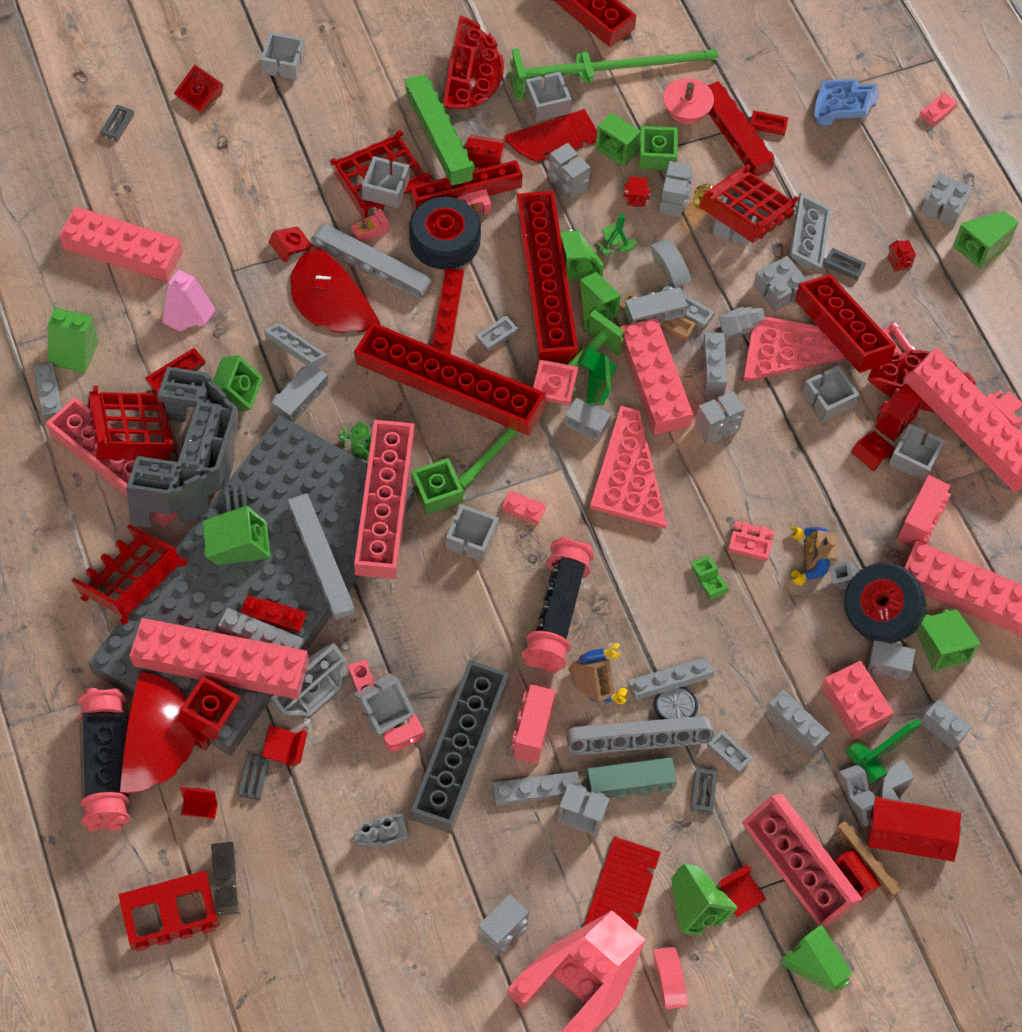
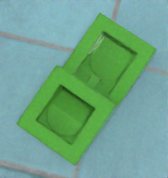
(709, 578)

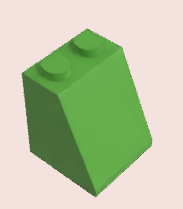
(985, 237)
(71, 340)
(236, 537)
(947, 639)

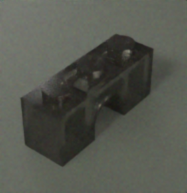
(224, 878)

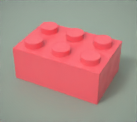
(925, 512)
(857, 700)
(533, 723)

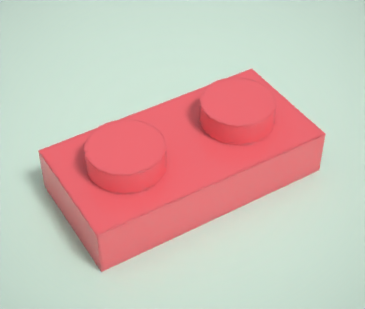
(938, 109)
(523, 507)

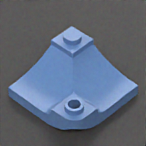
(844, 100)

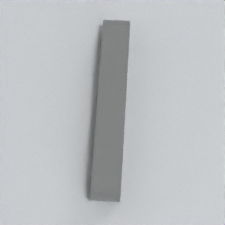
(371, 261)
(321, 557)
(629, 739)

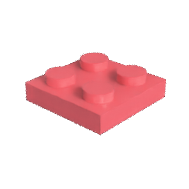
(556, 381)

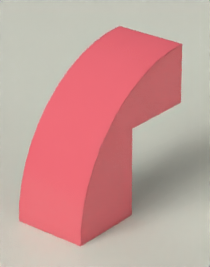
(670, 978)

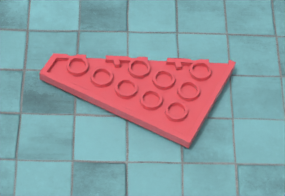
(787, 346)
(627, 475)

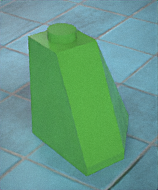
(579, 256)
(597, 295)
(699, 900)
(818, 961)

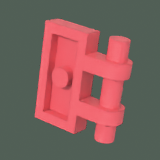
(750, 545)

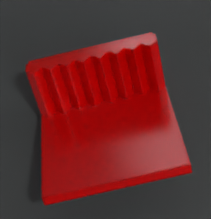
(289, 241)
(872, 450)
(284, 745)
(199, 803)
(742, 890)

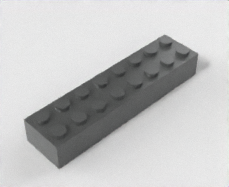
(459, 747)

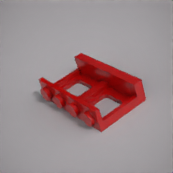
(165, 896)

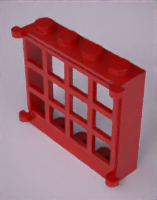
(366, 154)
(756, 187)
(128, 450)
(142, 586)

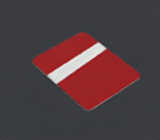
(322, 279)

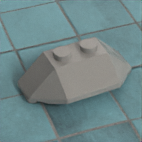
(320, 683)

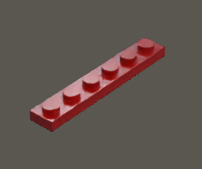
(448, 309)

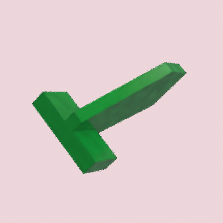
(600, 375)
(869, 760)

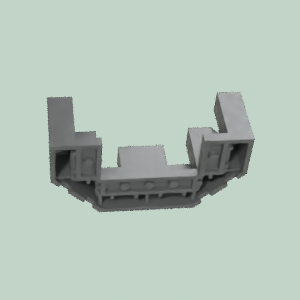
(204, 459)

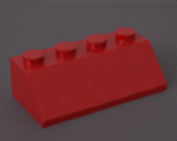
(914, 829)

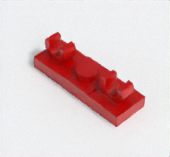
(190, 361)
(274, 613)

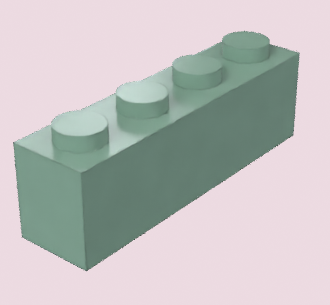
(633, 778)

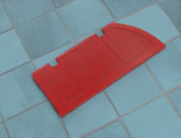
(550, 135)
(624, 881)

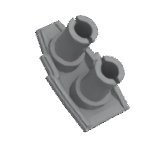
(740, 321)
(382, 831)

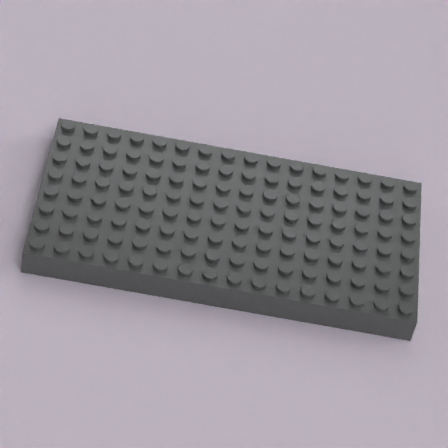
(279, 467)

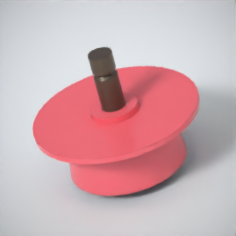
(688, 100)

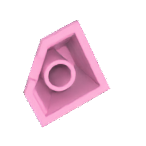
(186, 303)

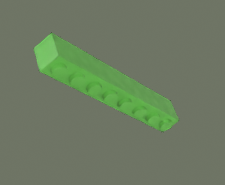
(439, 130)

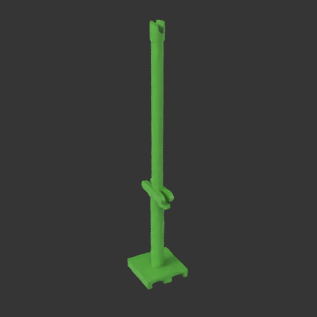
(586, 69)
(603, 333)

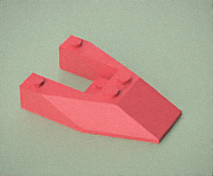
(591, 964)

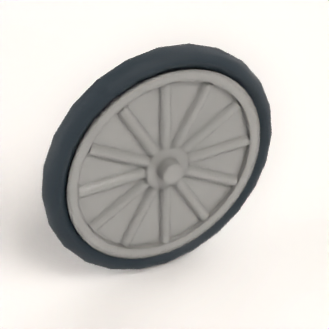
(676, 704)

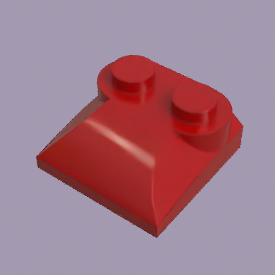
(199, 89)

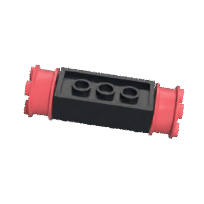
(548, 643)
(101, 758)

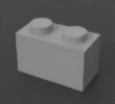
(587, 419)
(891, 660)
(945, 724)

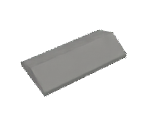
(810, 232)

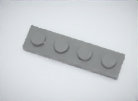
(295, 345)
(253, 629)
(671, 678)
(533, 788)

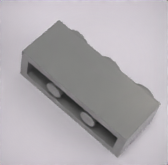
(661, 305)
(714, 363)
(299, 393)
(797, 722)

